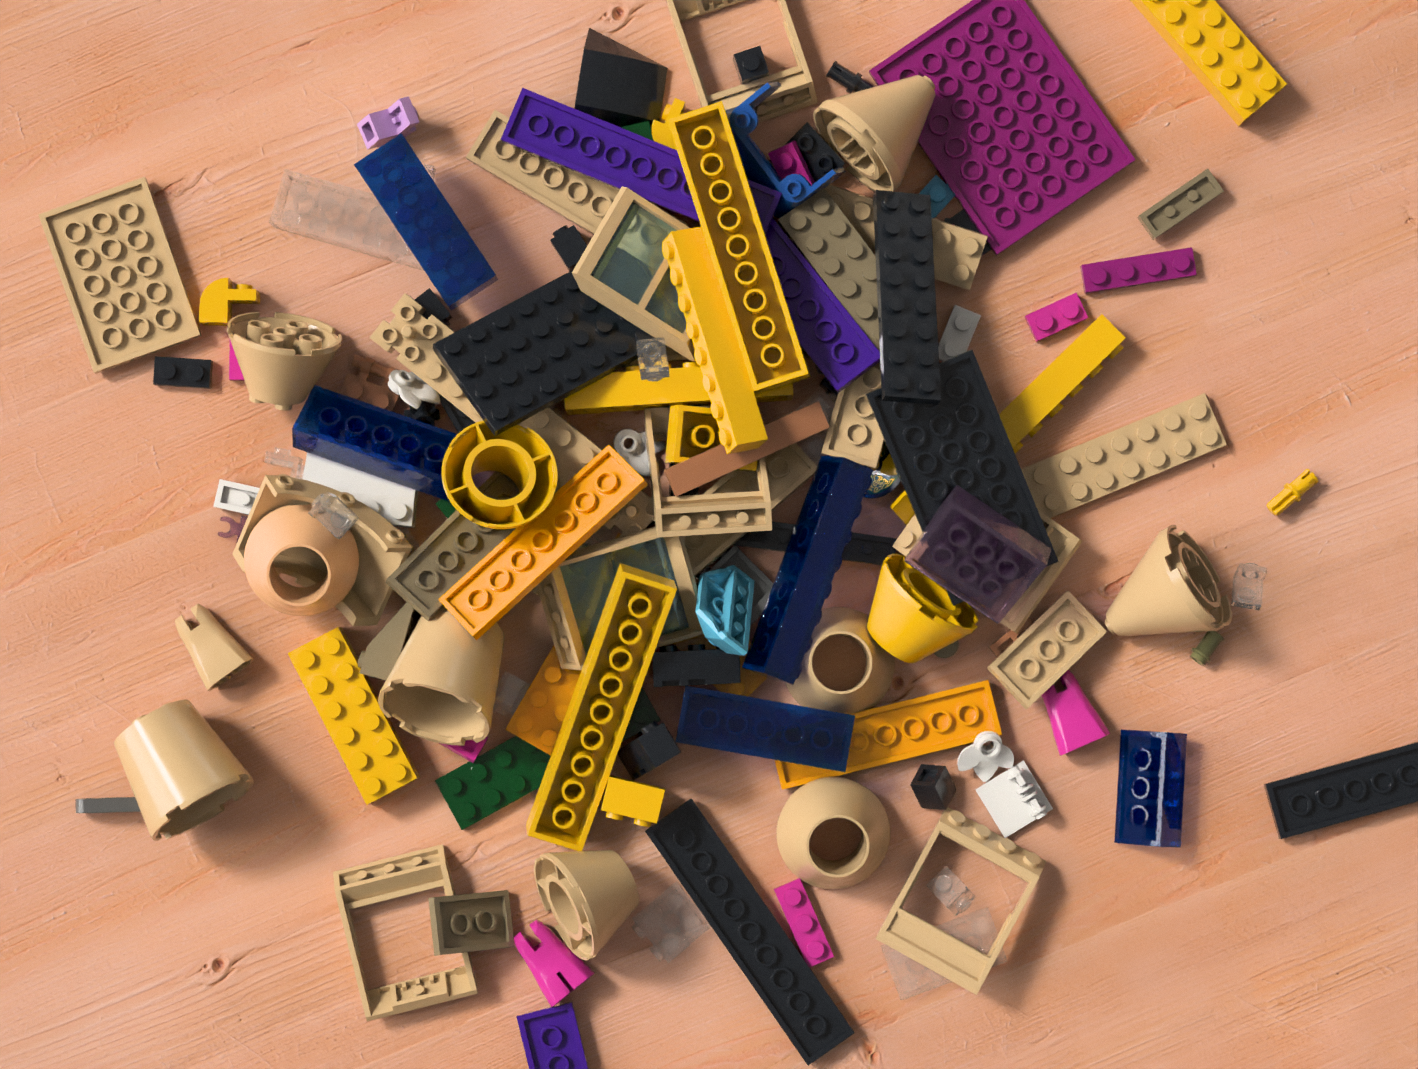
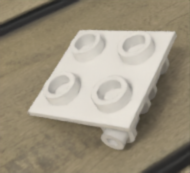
(1014, 799)

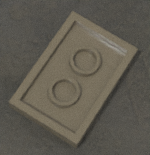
(471, 922)

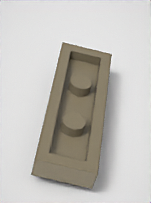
(1180, 204)

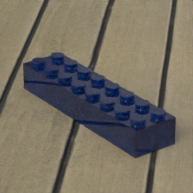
(808, 569)

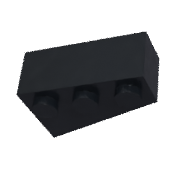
(694, 666)
(648, 750)

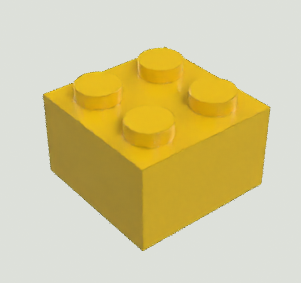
(633, 800)

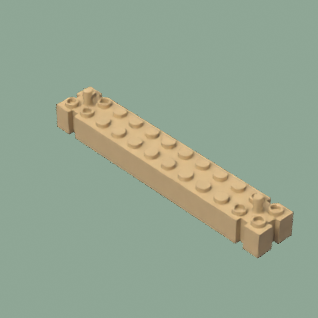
(414, 340)

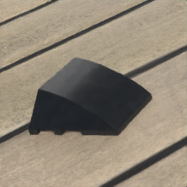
(619, 83)

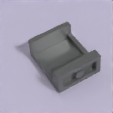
(762, 583)

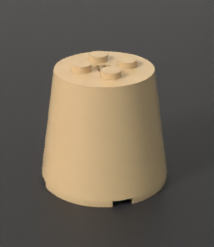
(445, 681)
(179, 769)

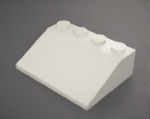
(385, 497)

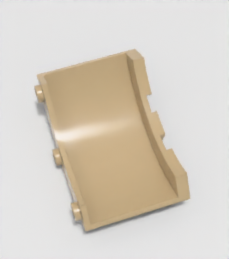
(378, 542)

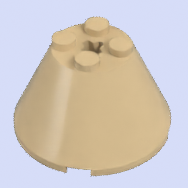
(281, 355)

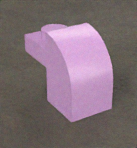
(386, 124)

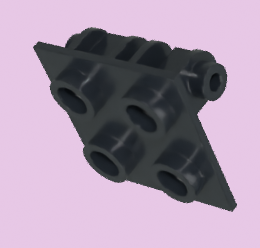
(816, 152)

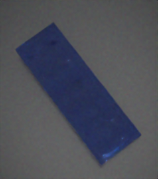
(426, 221)
(373, 440)
(765, 728)

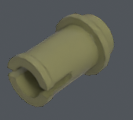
(1206, 647)

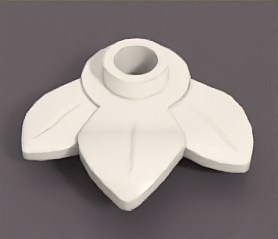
(412, 388)
(636, 455)
(985, 758)

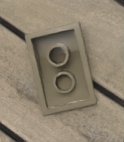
(388, 644)

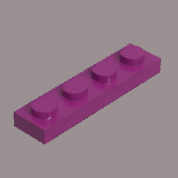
(1138, 270)

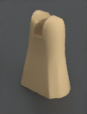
(212, 648)

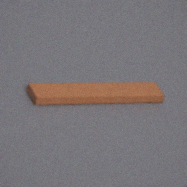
(716, 462)

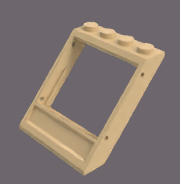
(796, 83)
(704, 512)
(1063, 543)
(389, 880)
(937, 948)

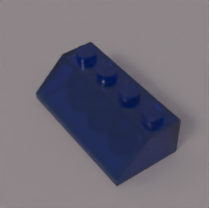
(1150, 788)

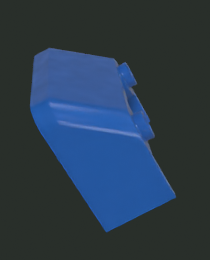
(794, 187)

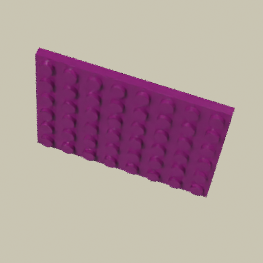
(1007, 118)

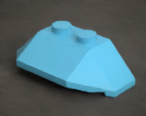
(726, 608)

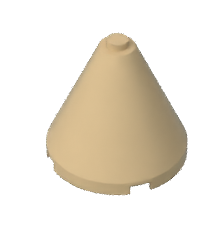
(877, 128)
(1170, 591)

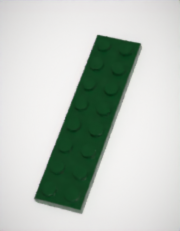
(511, 772)

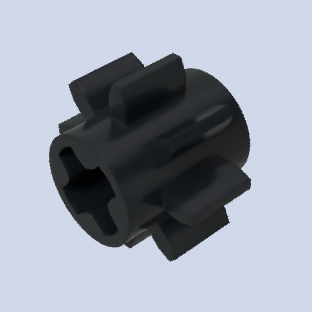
(425, 413)

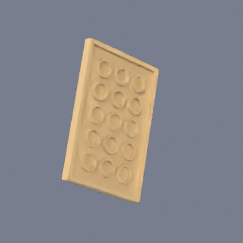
(120, 275)

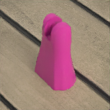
(1072, 716)
(552, 963)

